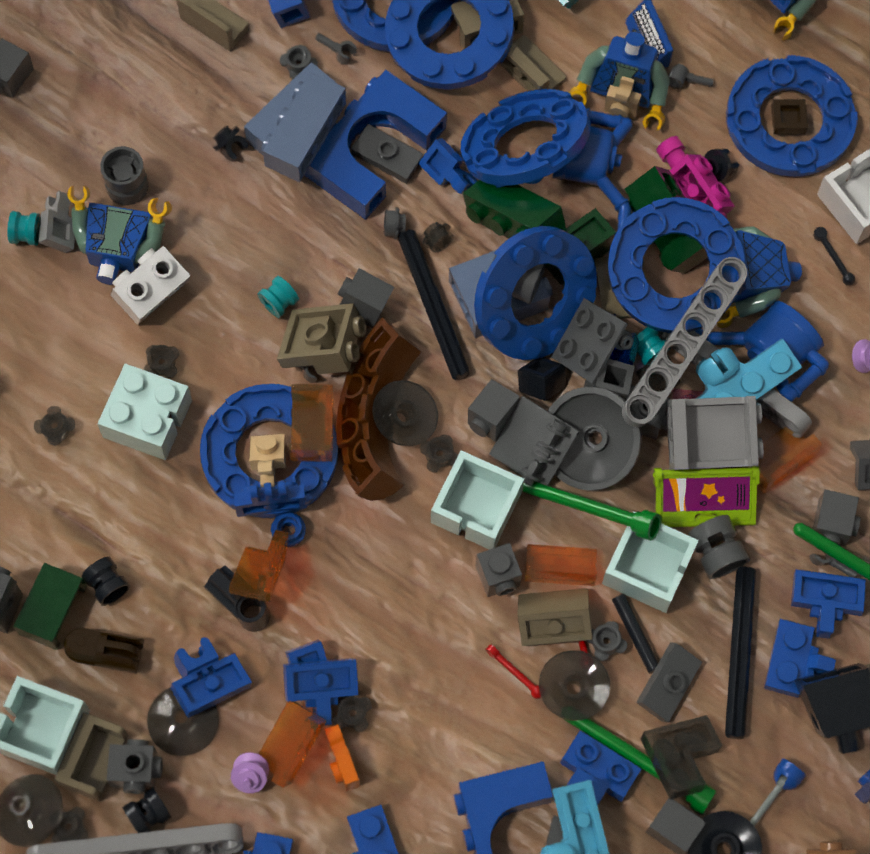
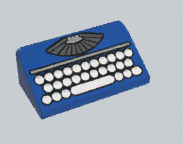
(647, 22)

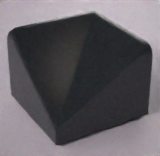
(542, 378)

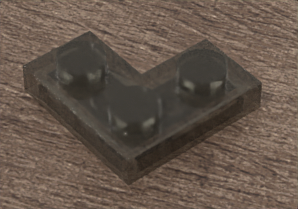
(674, 750)

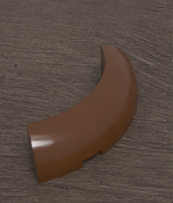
(365, 451)

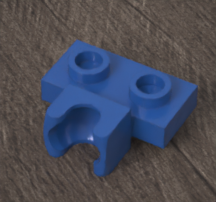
(207, 679)
(601, 765)

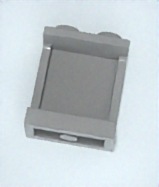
(714, 432)

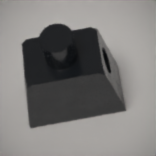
(838, 703)

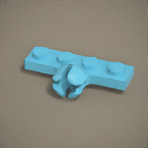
(729, 377)
(579, 821)

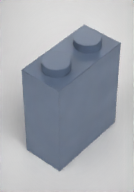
(464, 281)

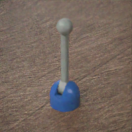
(786, 777)

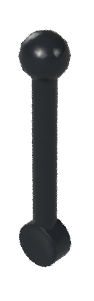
(820, 235)

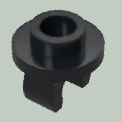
(225, 139)
(721, 163)

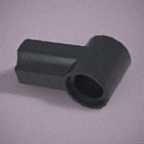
(218, 587)

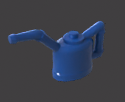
(599, 158)
(781, 323)

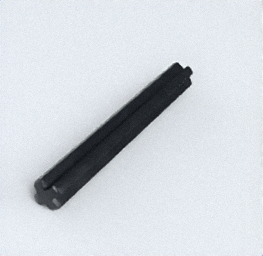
(433, 304)
(740, 653)

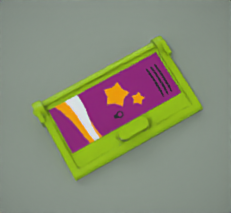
(705, 492)

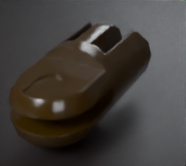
(104, 649)

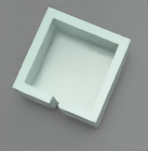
(141, 410)
(477, 500)
(650, 568)
(41, 726)

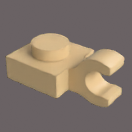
(622, 99)
(266, 455)

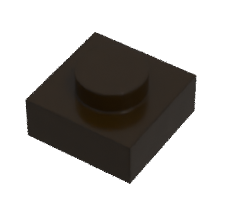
(789, 116)

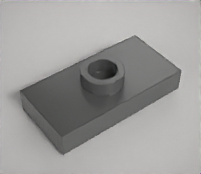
(387, 153)
(669, 682)

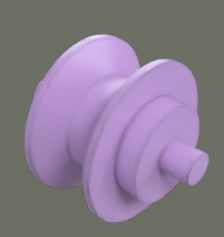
(861, 356)
(249, 772)

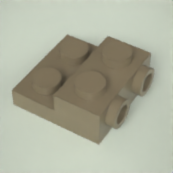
(322, 338)

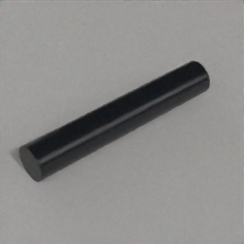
(635, 632)

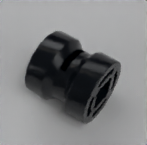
(105, 581)
(153, 806)

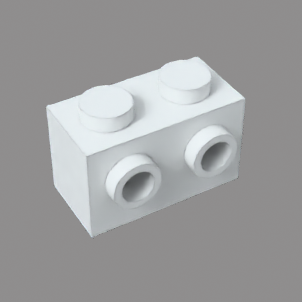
(149, 284)

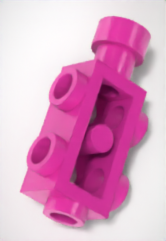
(688, 169)

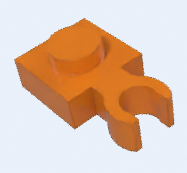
(343, 767)

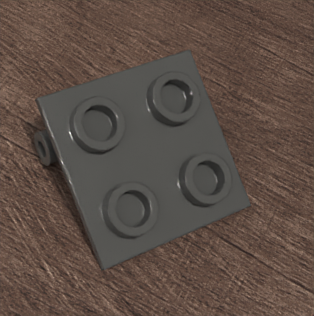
(591, 340)
(534, 442)

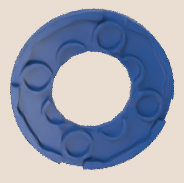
(370, 28)
(452, 69)
(804, 76)
(548, 105)
(642, 229)
(496, 287)
(227, 426)

